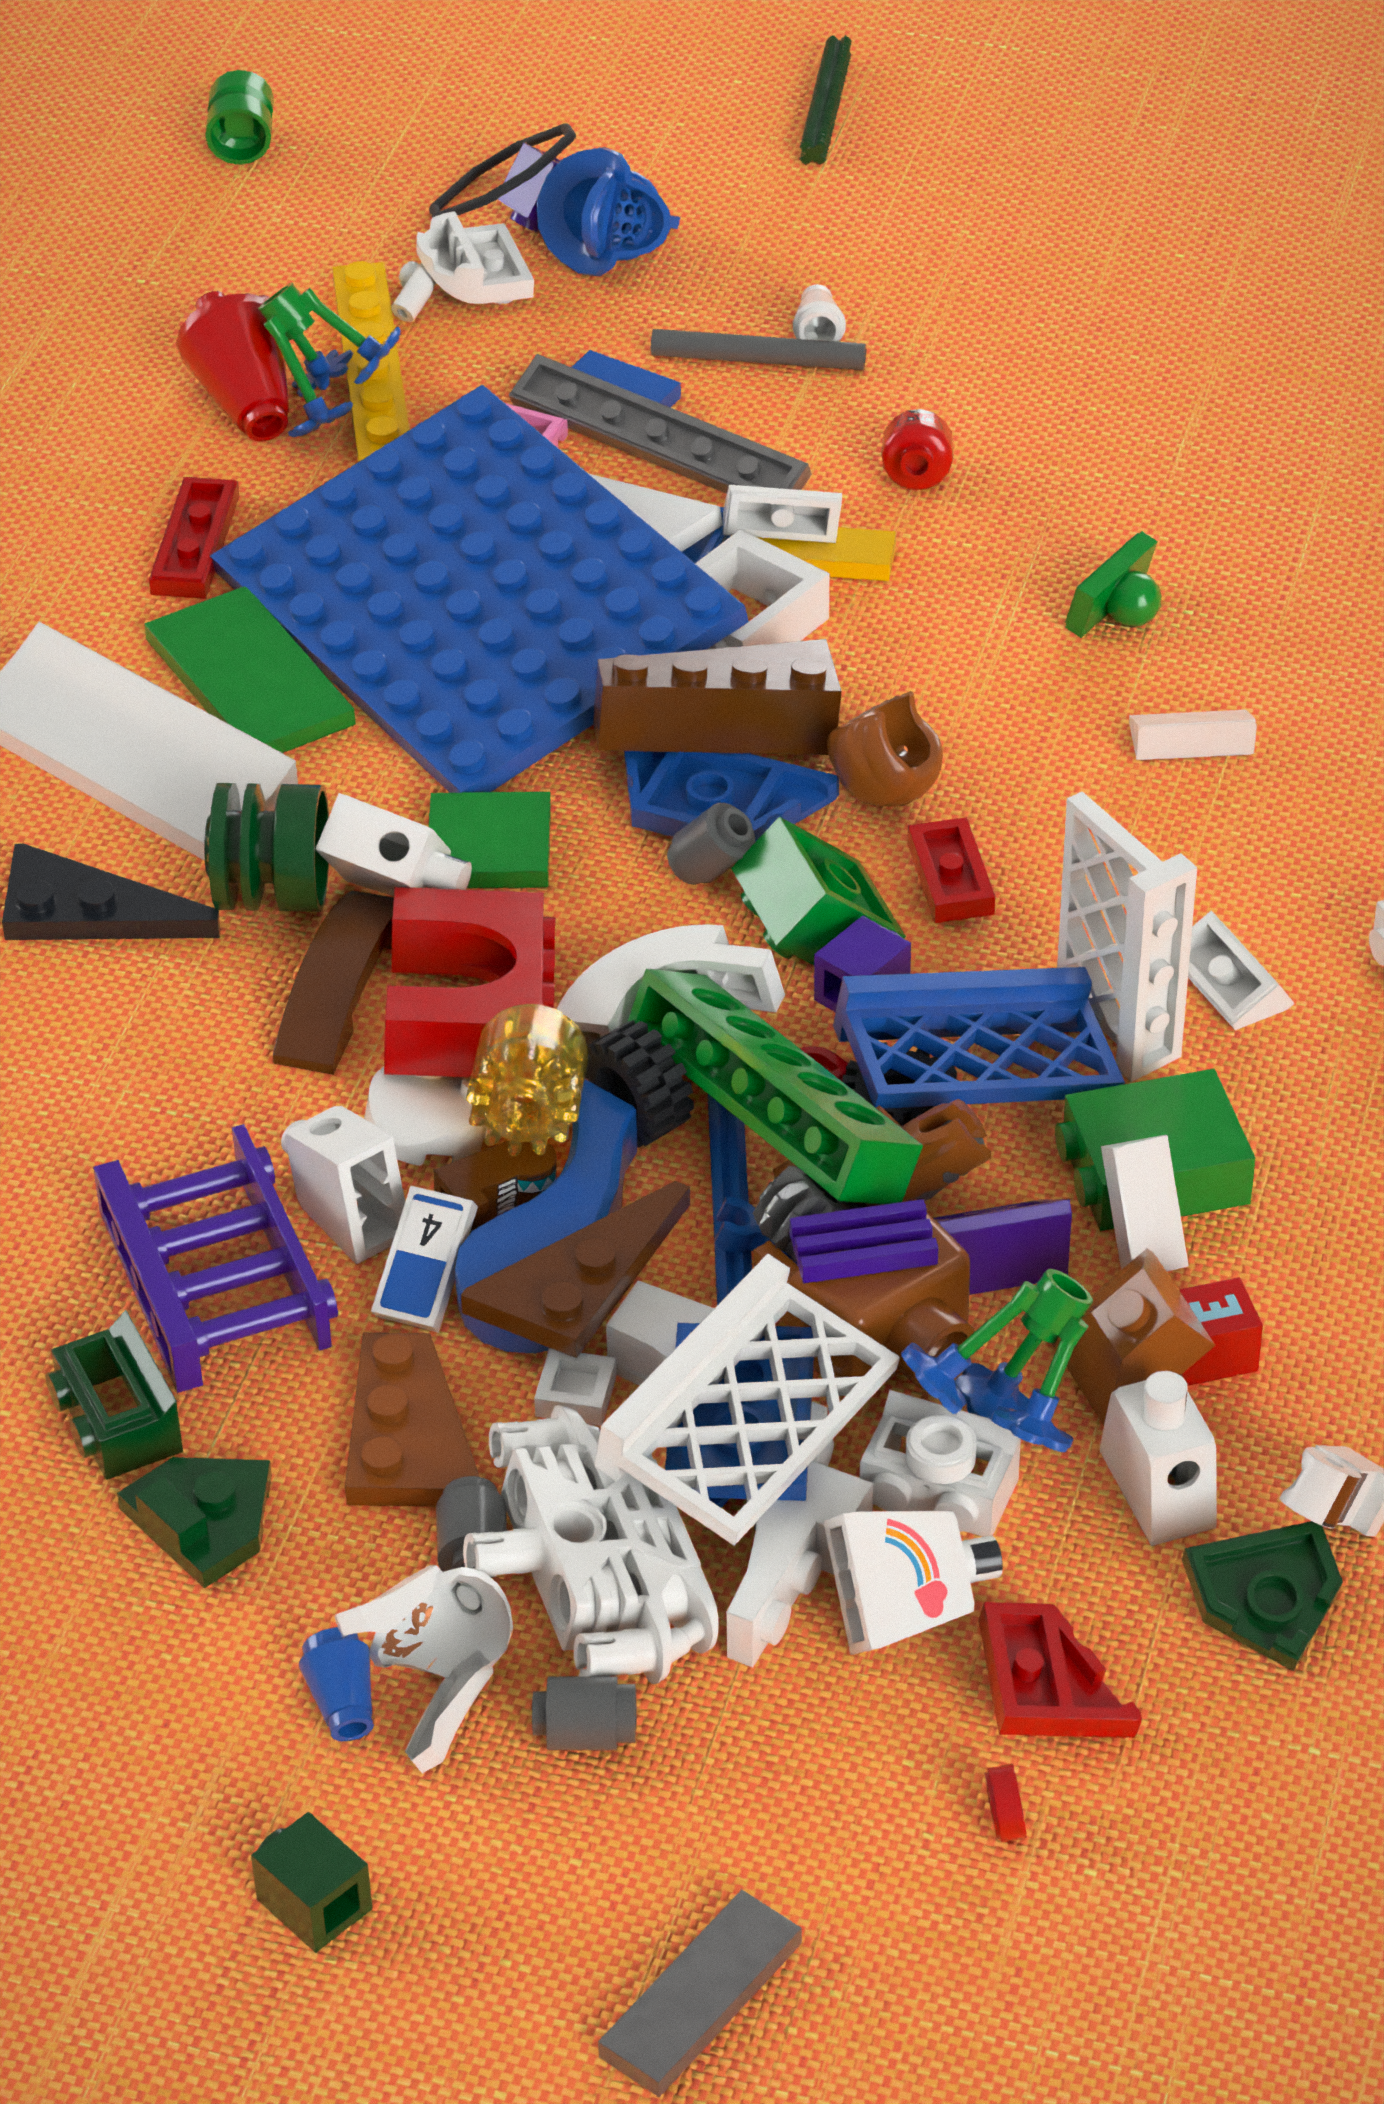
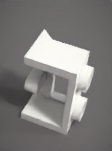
(974, 1499)

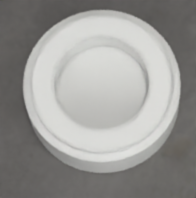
(941, 1449)

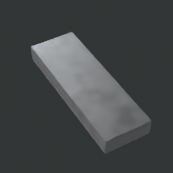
(699, 1993)

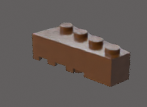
(719, 700)

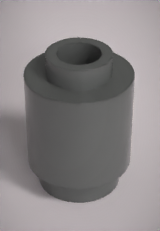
(710, 844)
(464, 1508)
(585, 1713)

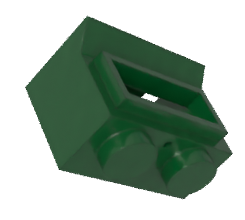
(130, 1437)

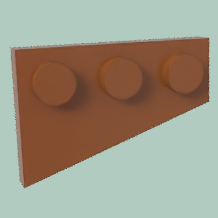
(403, 1425)

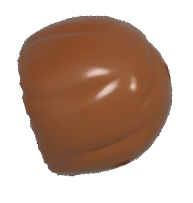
(872, 756)

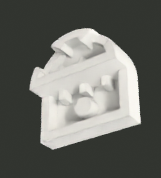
(474, 262)
(424, 1115)

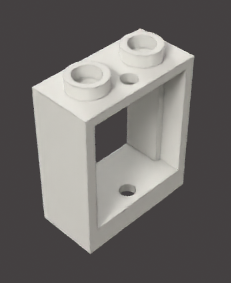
(788, 585)

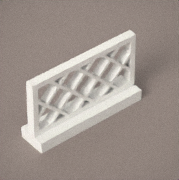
(1150, 936)
(692, 1378)

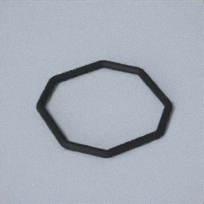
(563, 129)

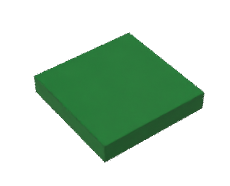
(498, 834)

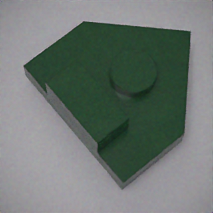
(202, 1511)
(1266, 1588)

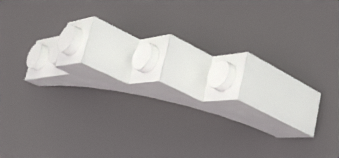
(790, 1535)

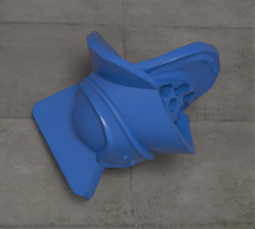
(600, 212)

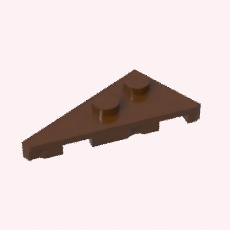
(575, 1283)

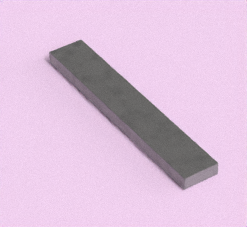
(654, 430)

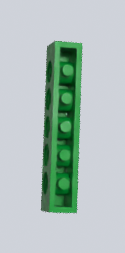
(778, 1089)

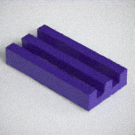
(861, 1233)

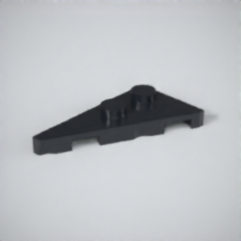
(74, 901)

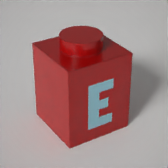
(1231, 1324)

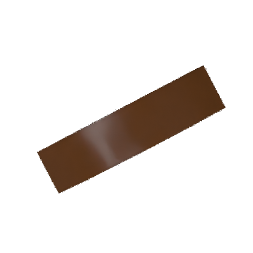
(331, 980)

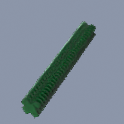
(825, 100)

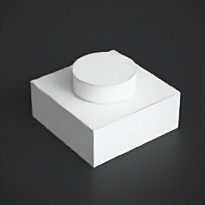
(576, 1383)

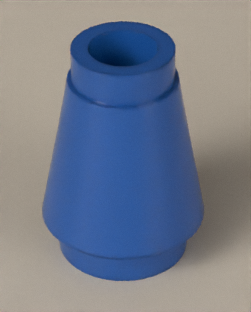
(340, 1682)

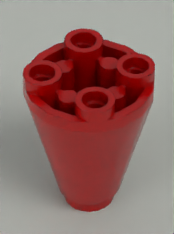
(237, 361)

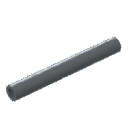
(758, 349)

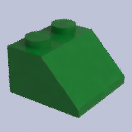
(806, 890)

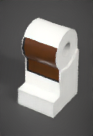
(1338, 1489)

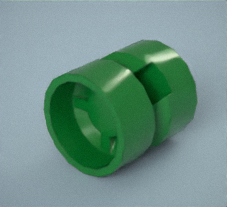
(239, 117)

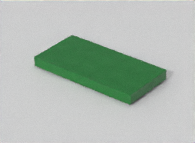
(250, 671)

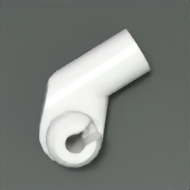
(416, 291)

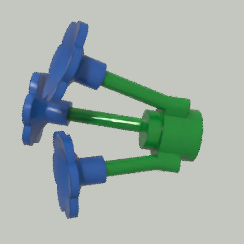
(1051, 1311)

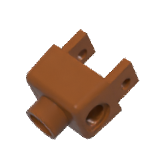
(893, 1306)

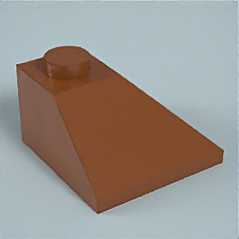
(1133, 1331)

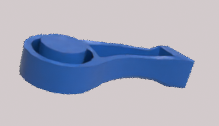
(582, 1194)

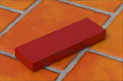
(193, 534)

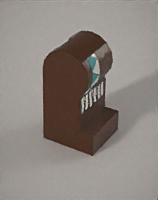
(497, 1179)

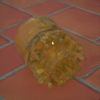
(528, 1077)

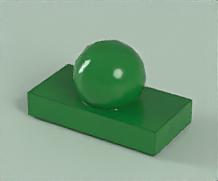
(1118, 589)

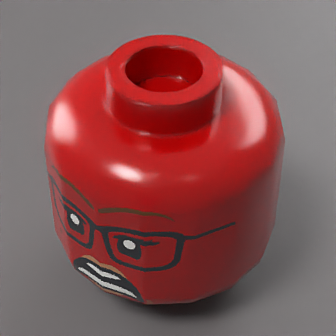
(917, 449)

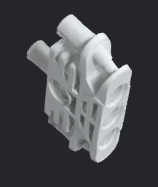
(597, 1550)

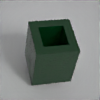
(311, 1881)

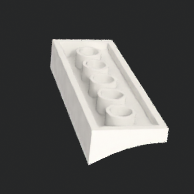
(127, 738)

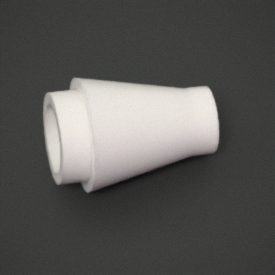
(818, 316)

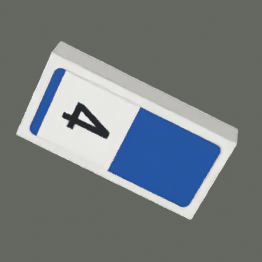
(423, 1259)

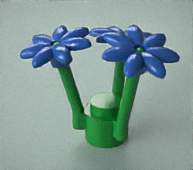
(287, 320)

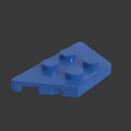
(677, 787)

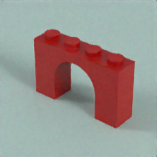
(464, 934)

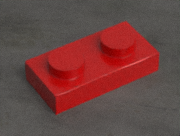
(951, 870)

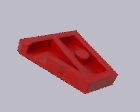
(1046, 1678)

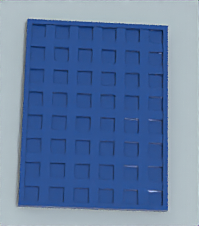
(474, 590)

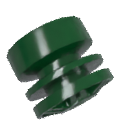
(267, 847)

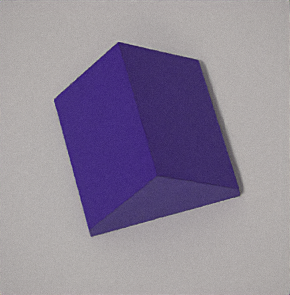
(1013, 1242)

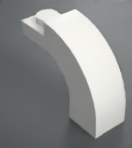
(607, 989)

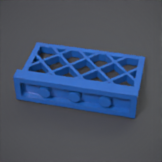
(979, 1011)

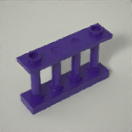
(167, 1295)

